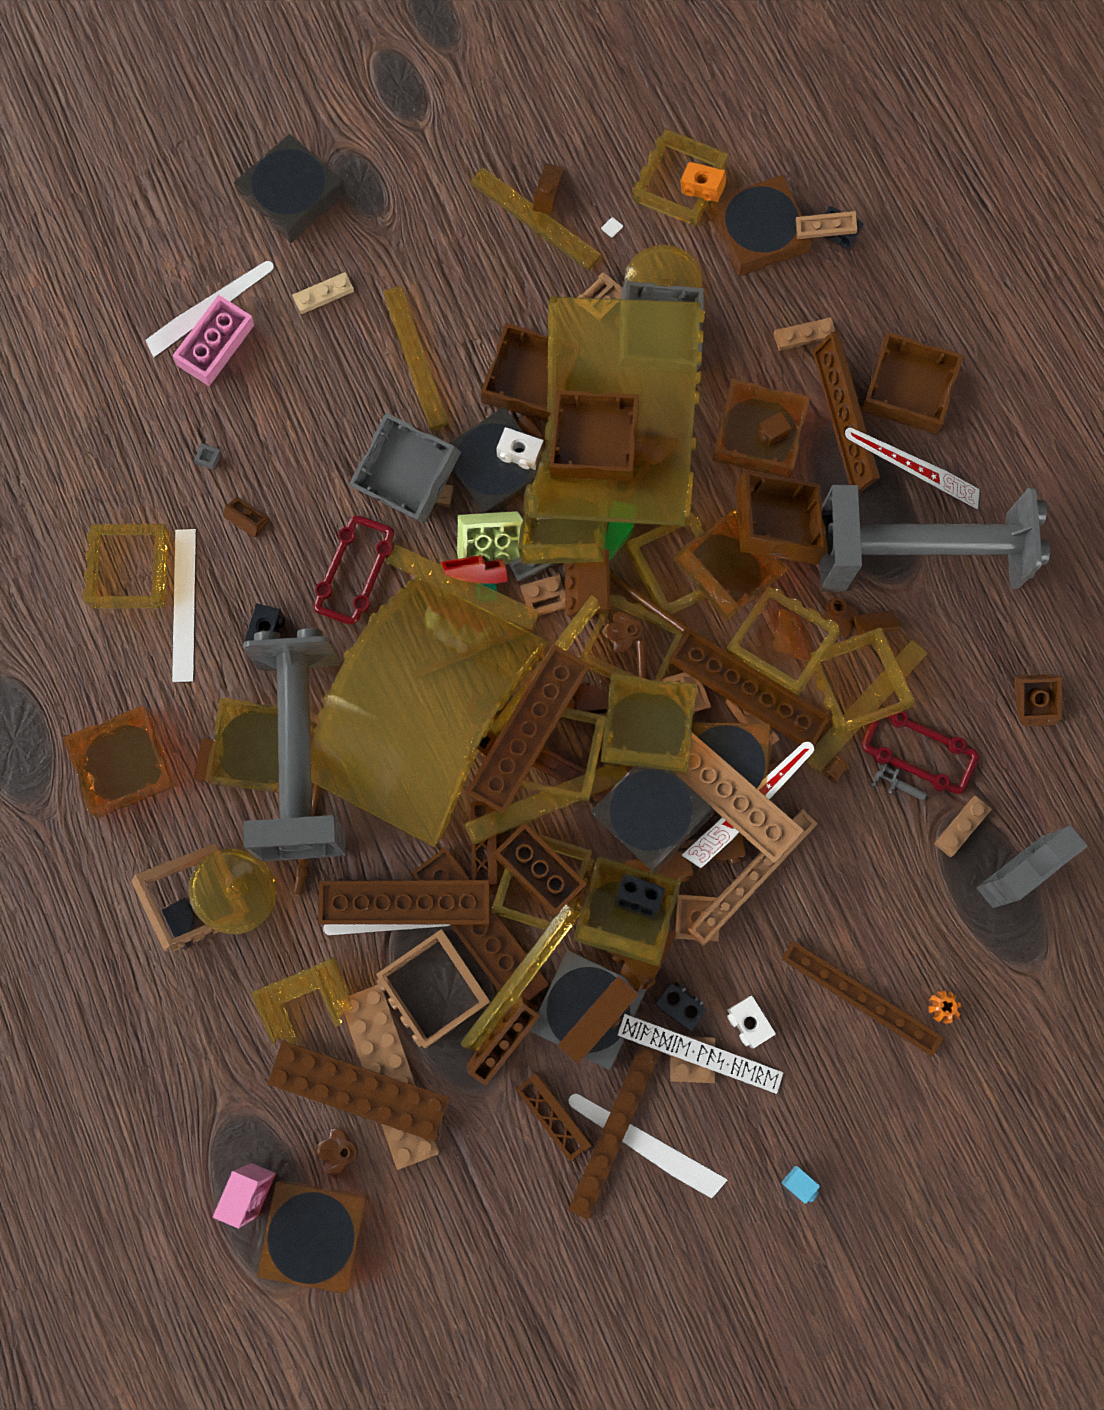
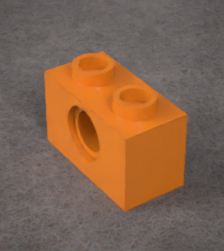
(703, 181)

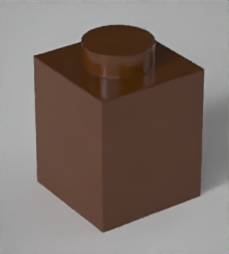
(774, 429)

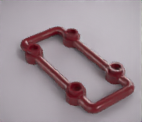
(361, 602)
(940, 782)

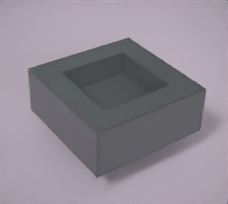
(207, 457)

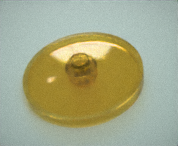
(664, 267)
(232, 891)

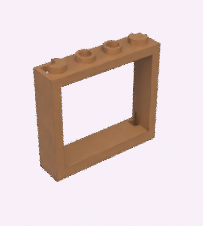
(161, 871)
(397, 1002)

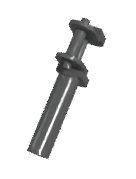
(898, 783)

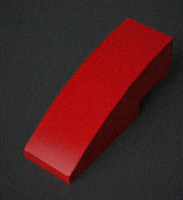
(476, 570)

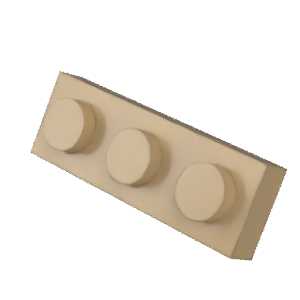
(323, 293)

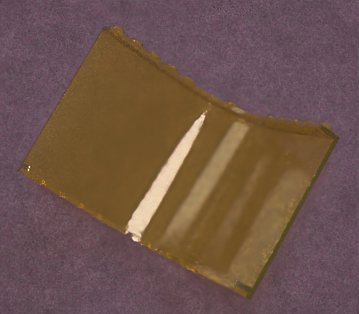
(625, 350)
(416, 705)

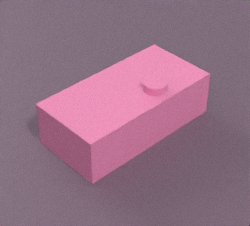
(213, 340)
(244, 1195)

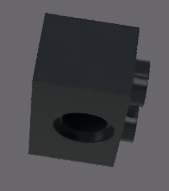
(263, 616)

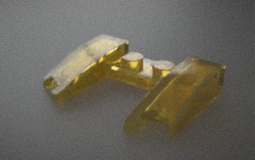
(321, 976)

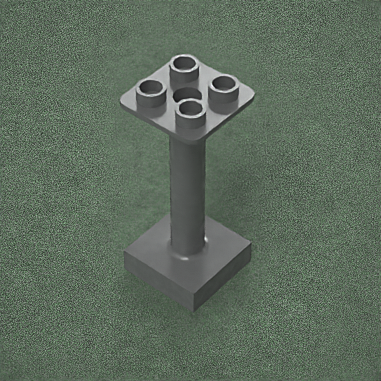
(850, 539)
(296, 832)

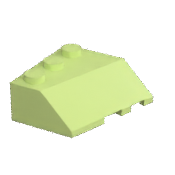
(489, 535)

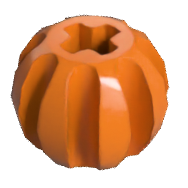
(951, 1009)

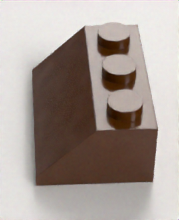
(587, 580)

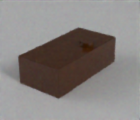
(539, 870)
(598, 1019)

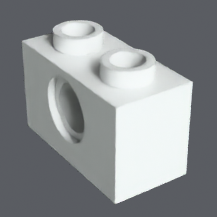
(511, 441)
(760, 1032)

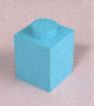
(801, 1185)

